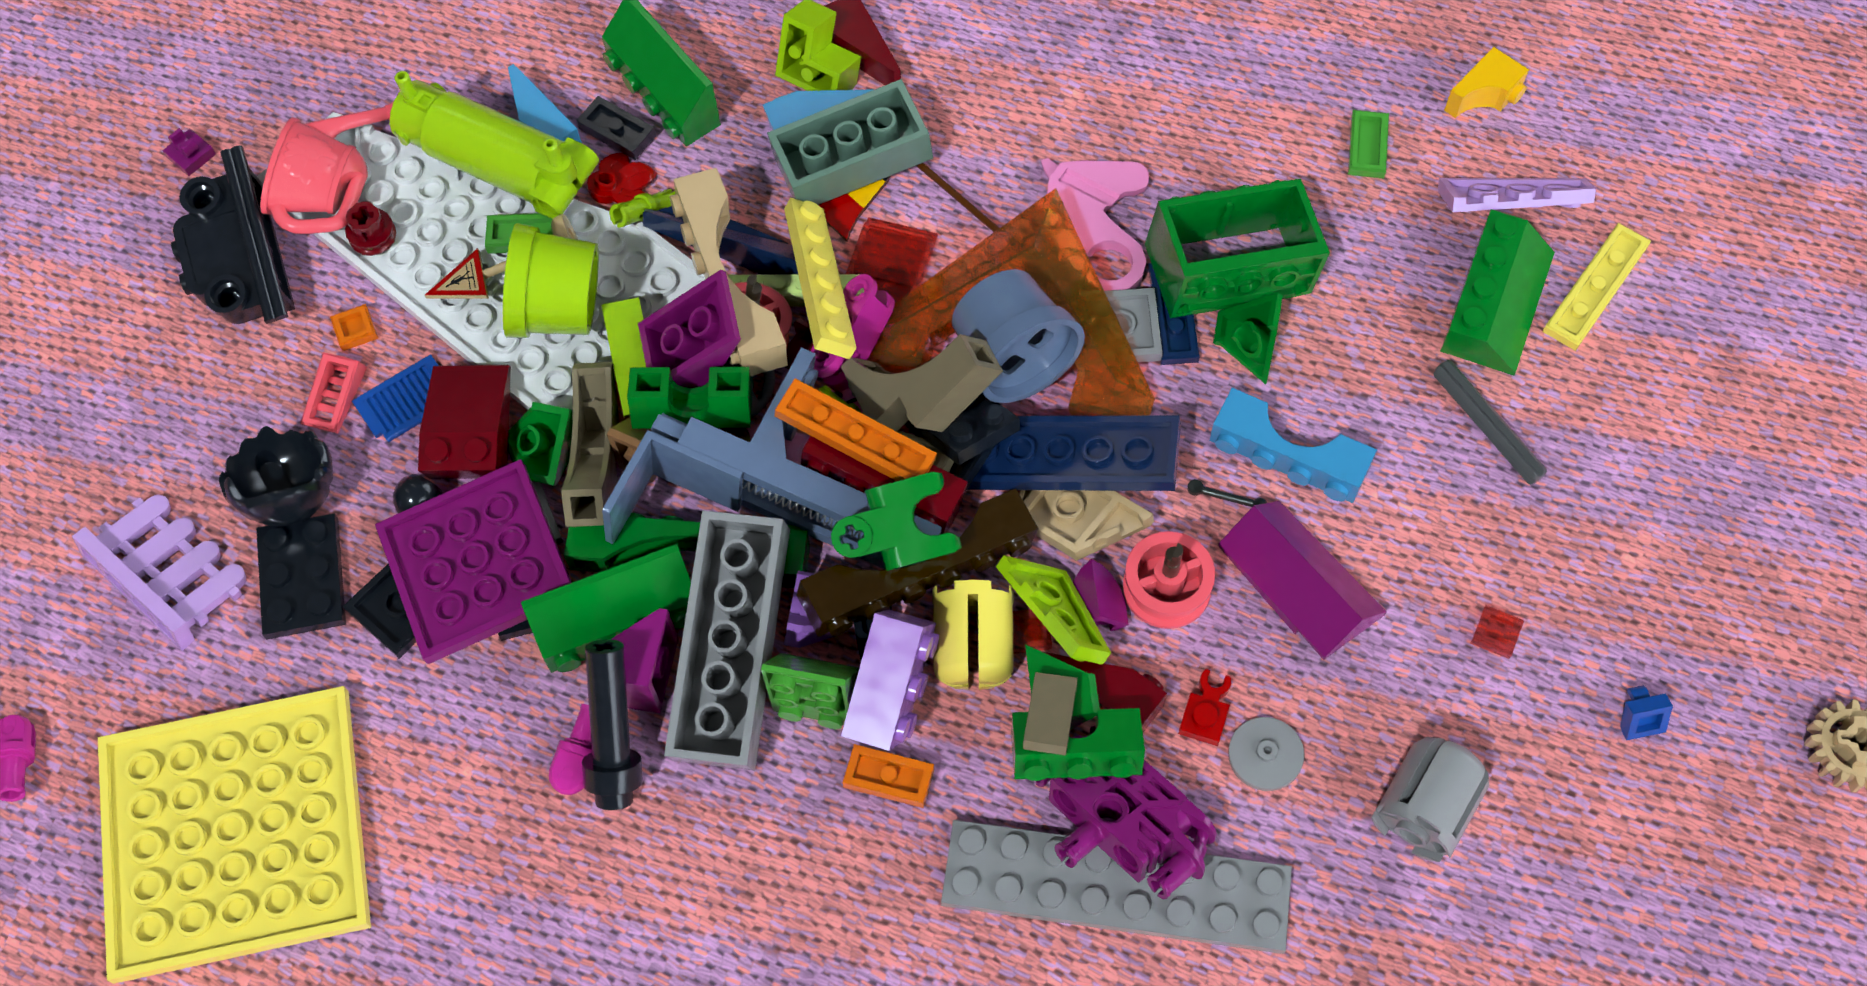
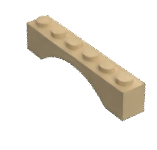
(705, 214)

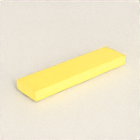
(1596, 286)

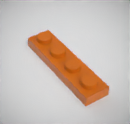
(853, 433)

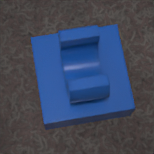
(1645, 714)

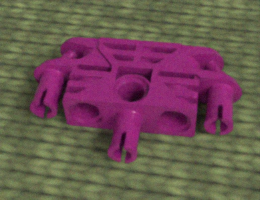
(1147, 828)

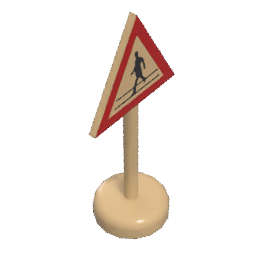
(468, 278)

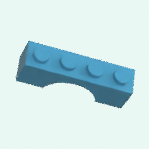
(1332, 467)

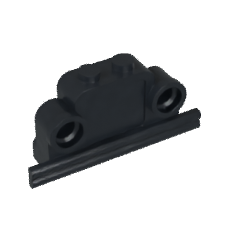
(230, 246)

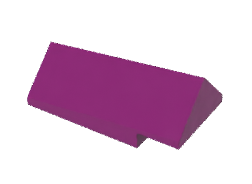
(1300, 578)

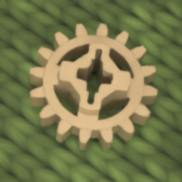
(1843, 751)

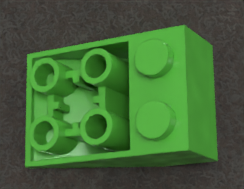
(809, 689)

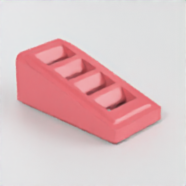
(354, 373)

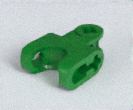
(891, 524)

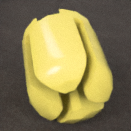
(994, 633)

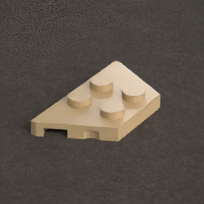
(1084, 520)

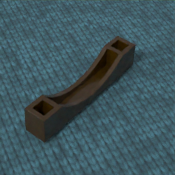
(847, 594)

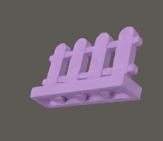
(152, 596)

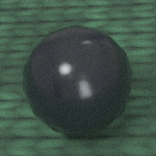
(413, 491)

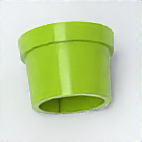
(548, 284)

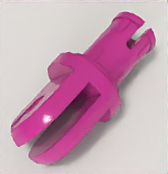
(16, 754)
(566, 766)

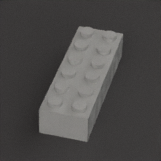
(727, 640)

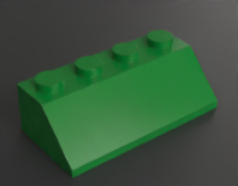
(660, 73)
(1499, 294)
(607, 605)

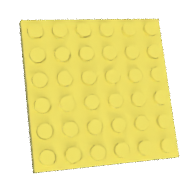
(230, 834)

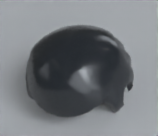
(278, 477)

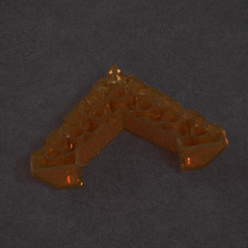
(1049, 250)

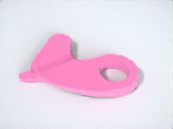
(1090, 191)

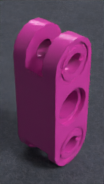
(868, 318)

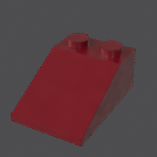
(465, 422)

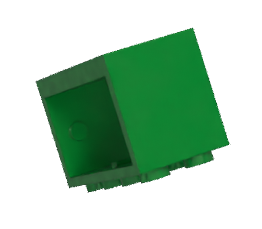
(1242, 277)

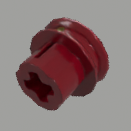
(375, 223)

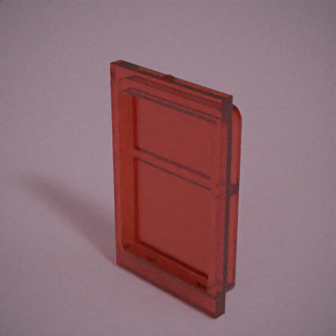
(892, 256)

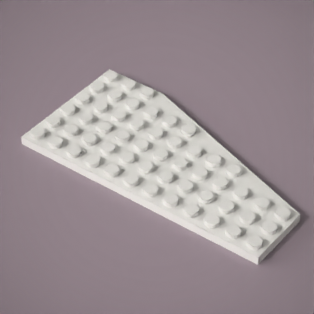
(444, 220)

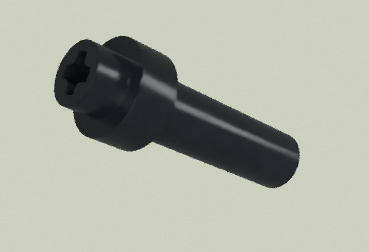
(612, 767)

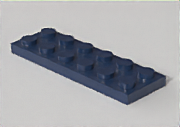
(1085, 454)

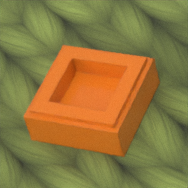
(354, 327)

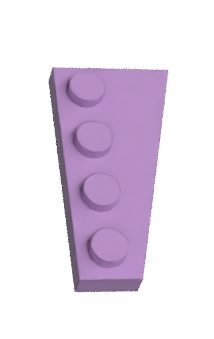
(1509, 193)

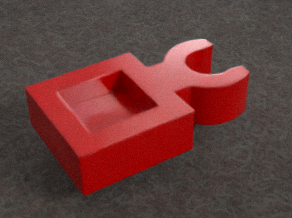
(1205, 714)

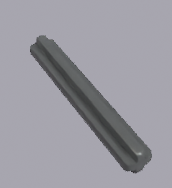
(1490, 422)

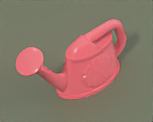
(316, 172)

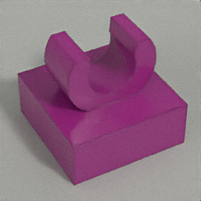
(188, 151)

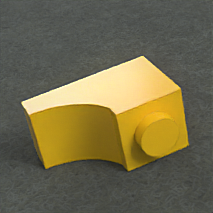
(1489, 84)

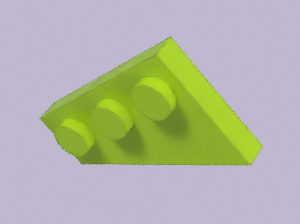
(1058, 606)

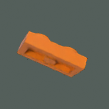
(888, 776)

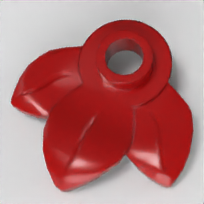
(619, 179)

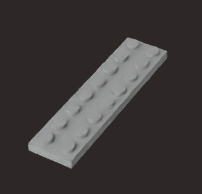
(1022, 876)

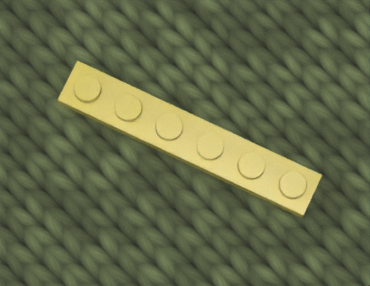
(819, 279)

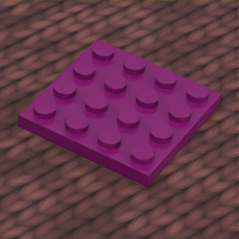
(472, 560)

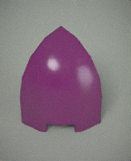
(1101, 595)

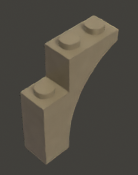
(928, 394)
(592, 462)

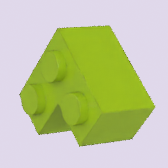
(808, 54)

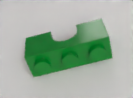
(720, 402)
(1111, 750)

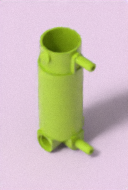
(491, 145)

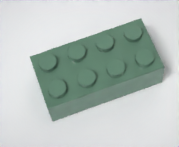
(851, 144)

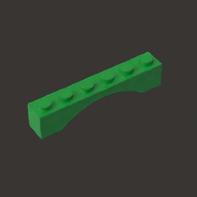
(641, 536)

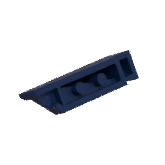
(738, 244)

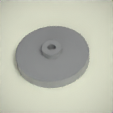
(1266, 754)

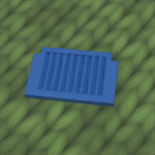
(397, 402)

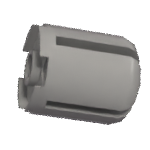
(1433, 797)

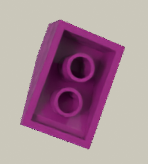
(692, 332)

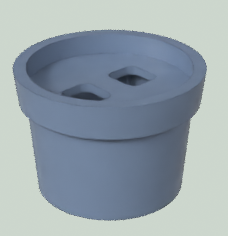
(1024, 330)

